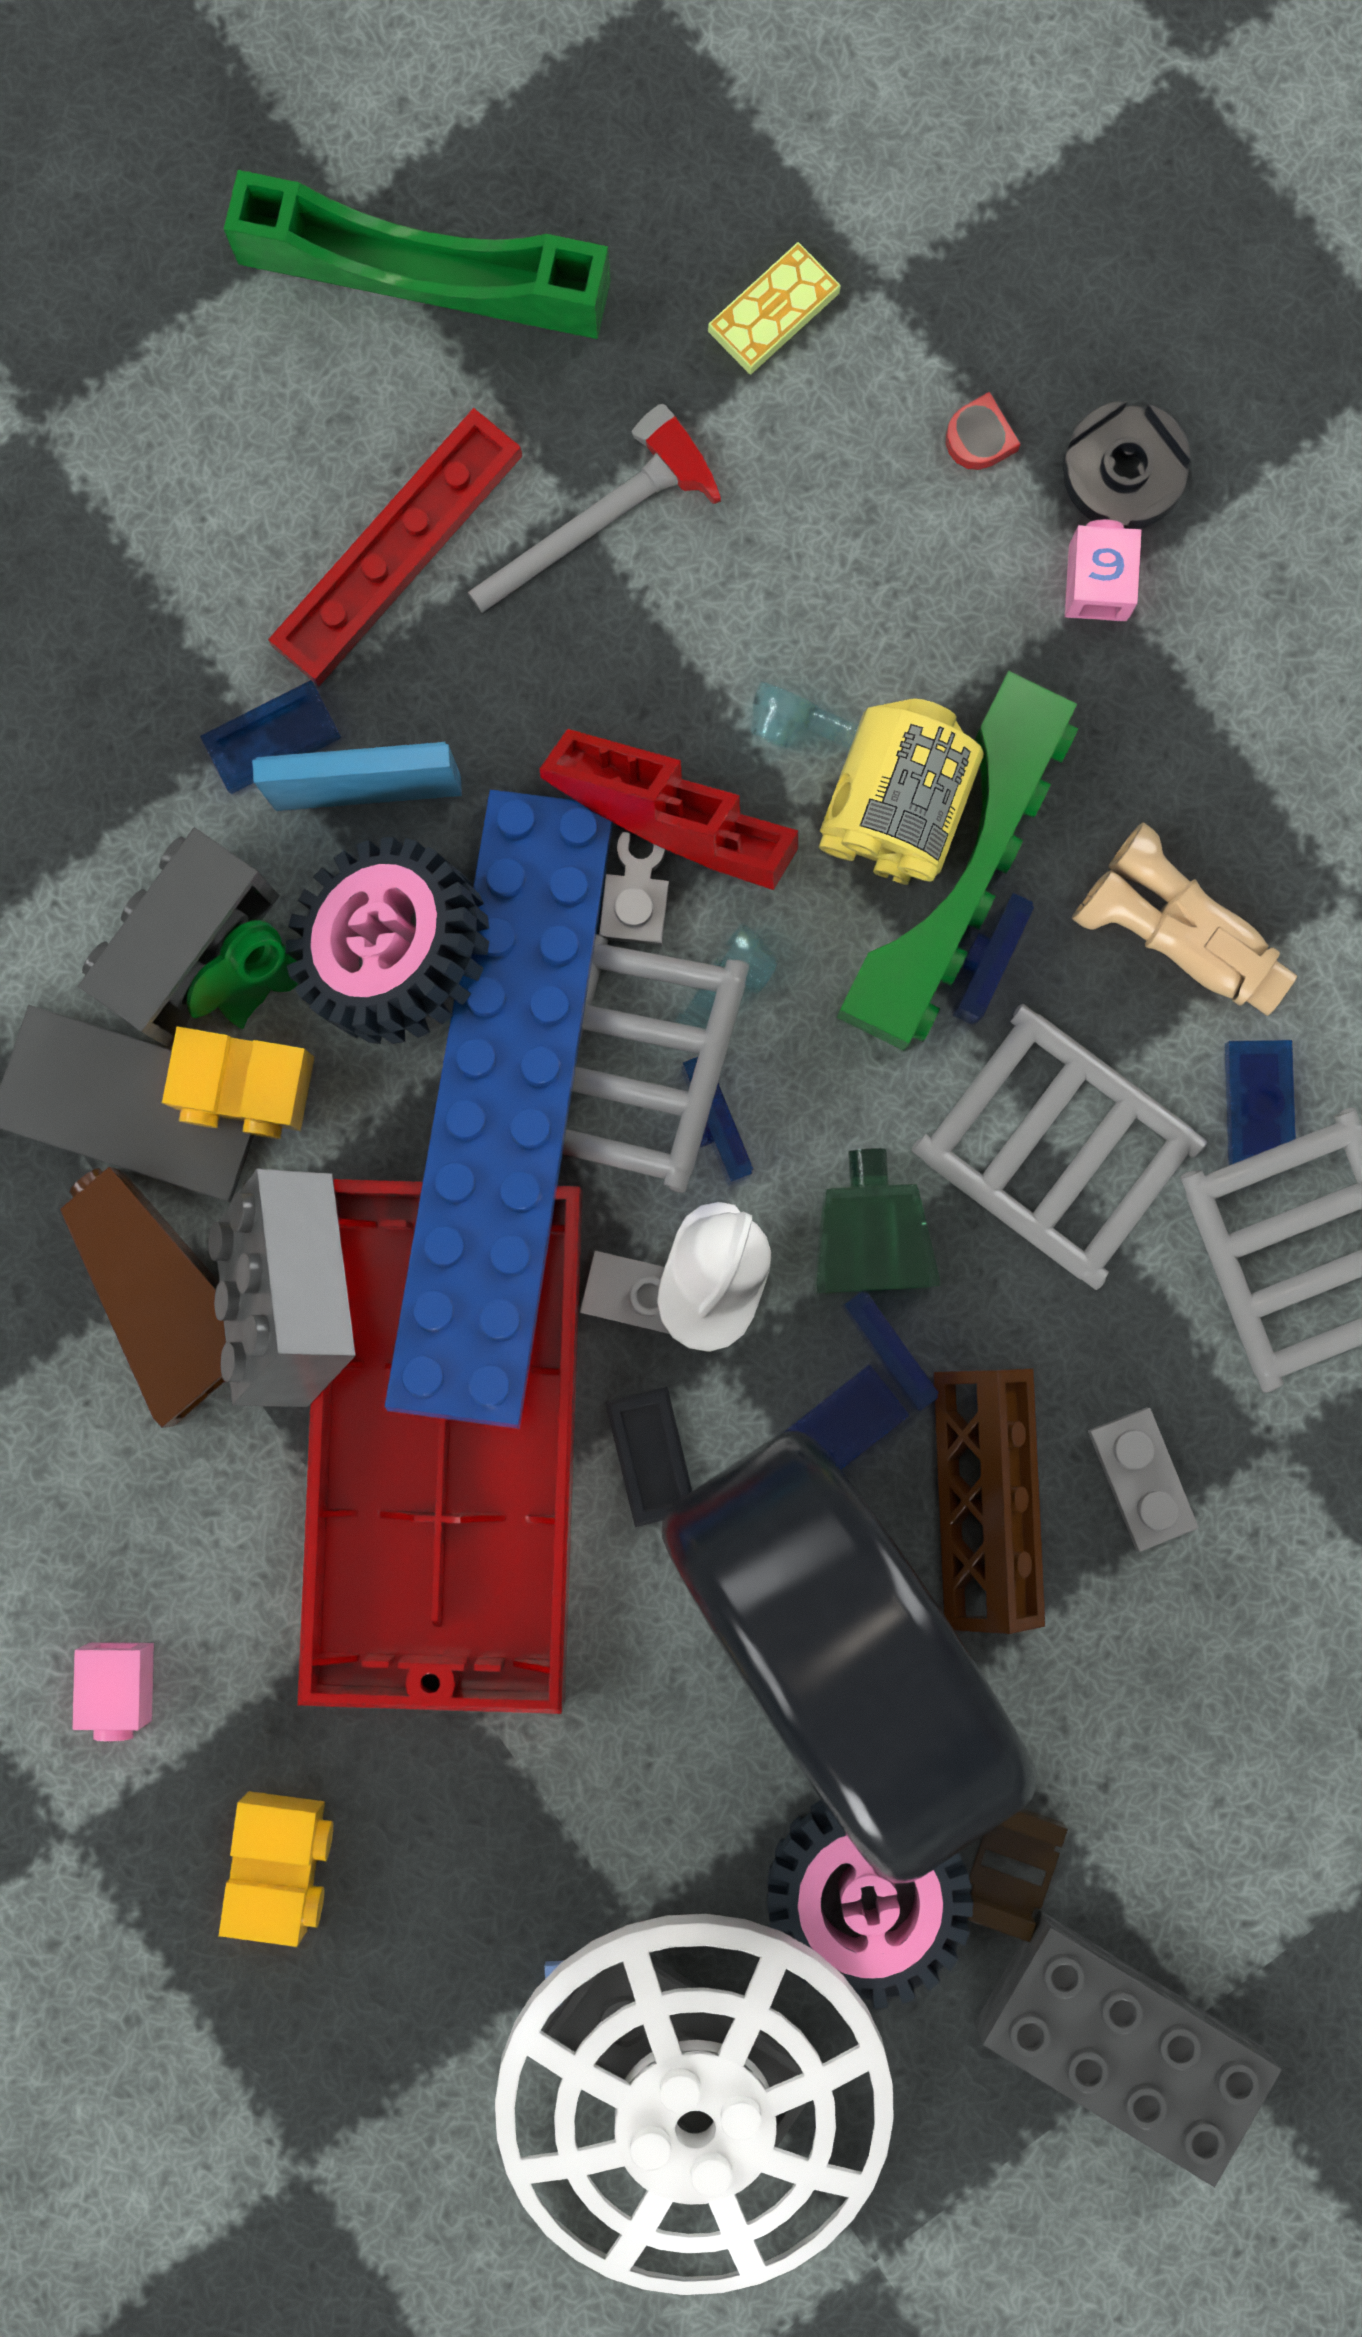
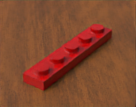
(396, 547)

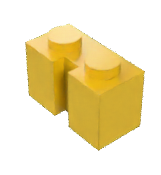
(237, 1081)
(274, 1869)

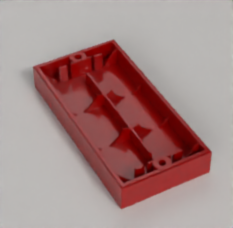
(431, 1532)

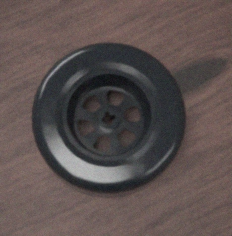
(849, 1657)

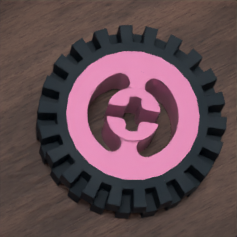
(404, 965)
(881, 1961)

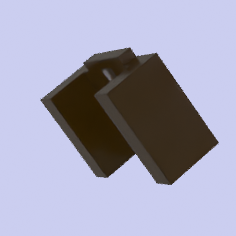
(1005, 1900)

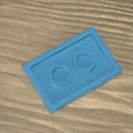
(357, 776)

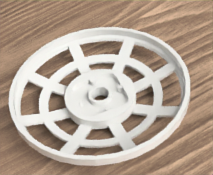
(694, 2078)

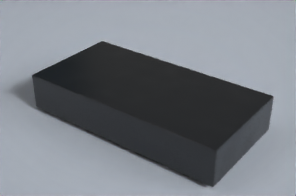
(649, 1453)

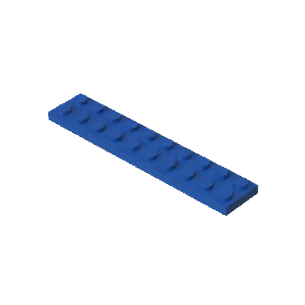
(502, 1117)

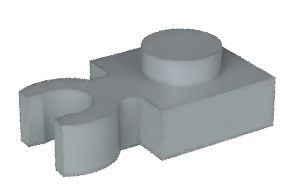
(634, 902)

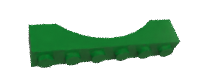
(521, 280)
(900, 978)

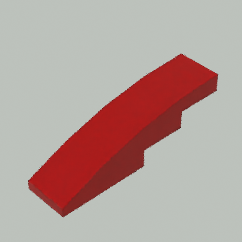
(654, 802)

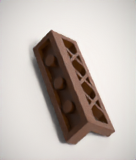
(1007, 1506)

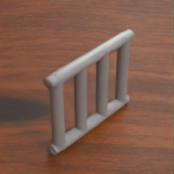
(708, 1043)
(1039, 1225)
(1226, 1248)

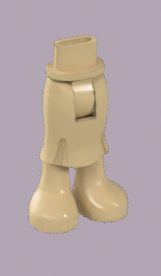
(1189, 929)

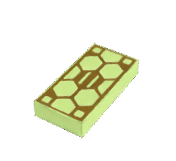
(774, 308)

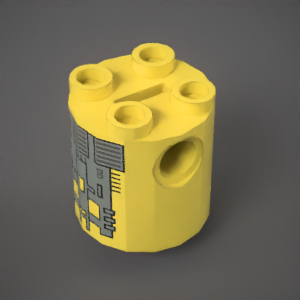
(902, 790)

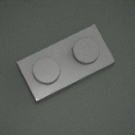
(1143, 1479)

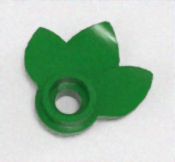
(242, 975)

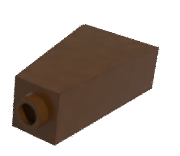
(151, 1292)

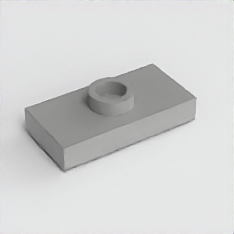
(623, 1291)

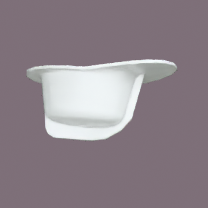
(713, 1277)

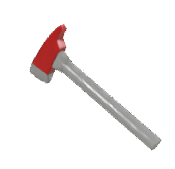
(673, 463)

